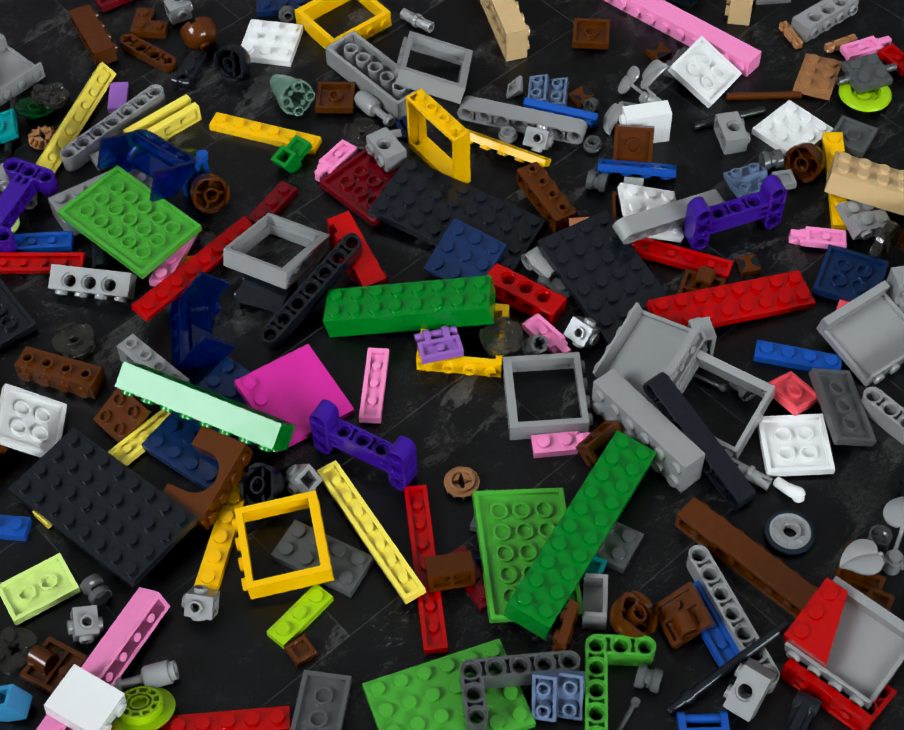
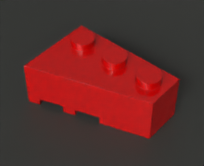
(818, 622)

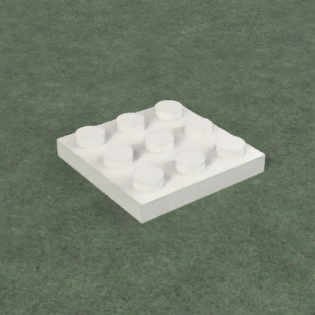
(272, 42)
(704, 72)
(789, 127)
(641, 198)
(30, 420)
(795, 445)

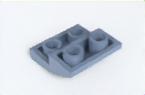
(548, 89)
(746, 179)
(558, 695)

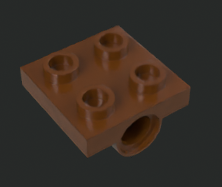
(699, 279)
(121, 415)
(683, 615)
(50, 663)

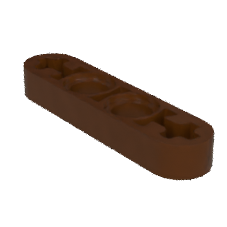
(165, 61)

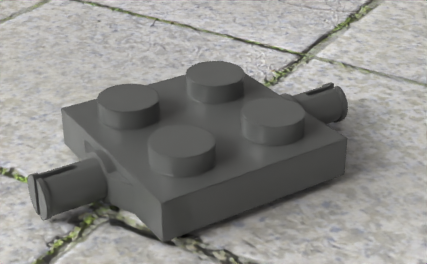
(866, 73)

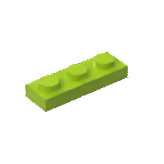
(300, 616)

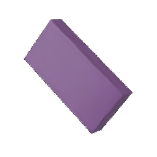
(117, 95)

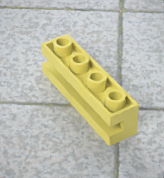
(170, 118)

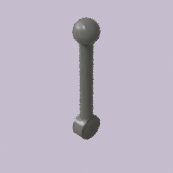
(722, 387)
(635, 703)

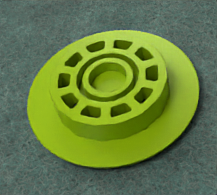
(867, 101)
(145, 709)

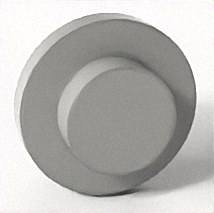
(507, 134)

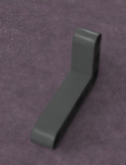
(507, 678)

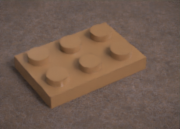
(817, 76)

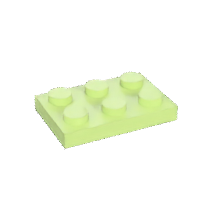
(38, 589)

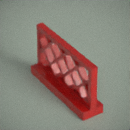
(834, 701)

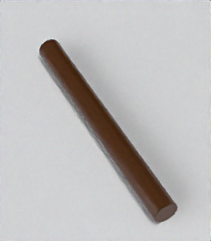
(764, 95)

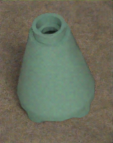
(292, 93)

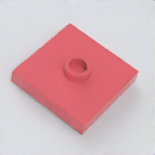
(794, 393)

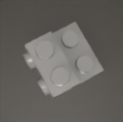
(861, 219)

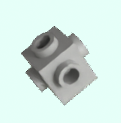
(178, 10)
(532, 135)
(582, 332)
(301, 479)
(201, 603)
(84, 624)

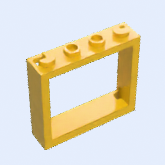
(314, 9)
(422, 107)
(469, 365)
(291, 580)

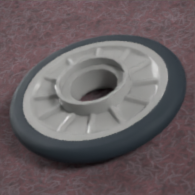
(785, 544)

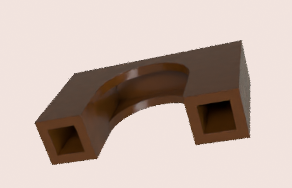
(232, 459)

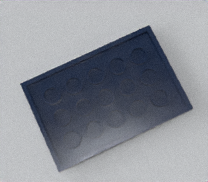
(174, 436)

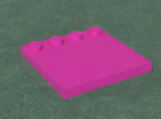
(292, 390)

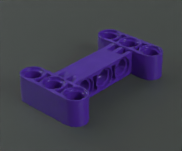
(24, 183)
(763, 205)
(399, 458)

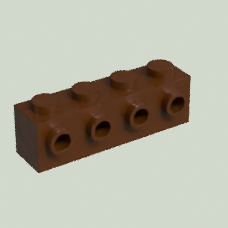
(93, 34)
(545, 196)
(60, 372)

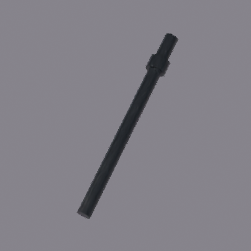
(689, 696)

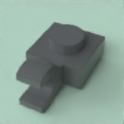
(556, 286)

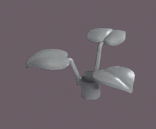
(652, 71)
(863, 555)

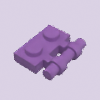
(439, 349)

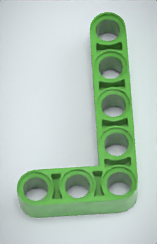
(600, 661)

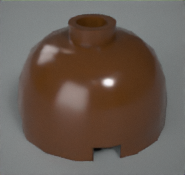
(199, 34)
(805, 161)
(209, 192)
(632, 615)

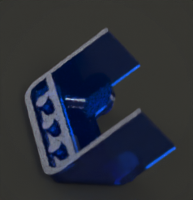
(151, 155)
(192, 325)

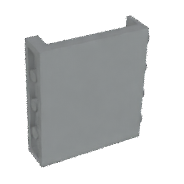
(16, 72)
(867, 334)
(650, 346)
(864, 650)

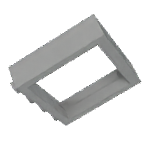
(432, 84)
(315, 241)
(541, 362)
(739, 378)

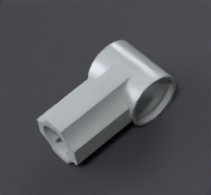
(536, 261)

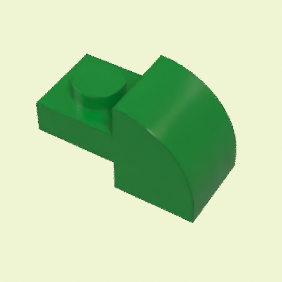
(290, 157)

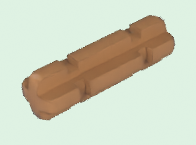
(791, 35)
(830, 47)

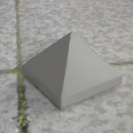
(515, 88)

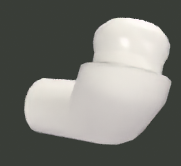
(795, 492)

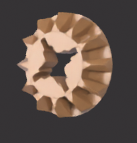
(35, 139)
(468, 475)

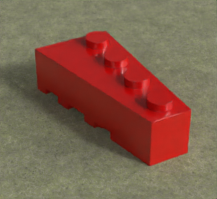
(366, 268)

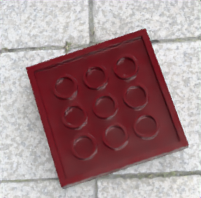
(358, 184)

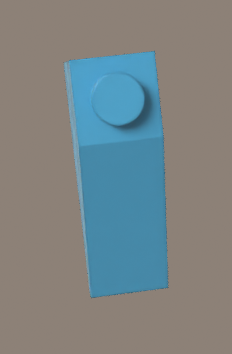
(14, 703)

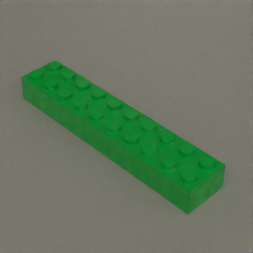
(579, 535)

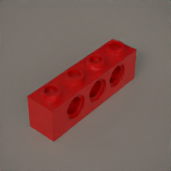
(527, 295)

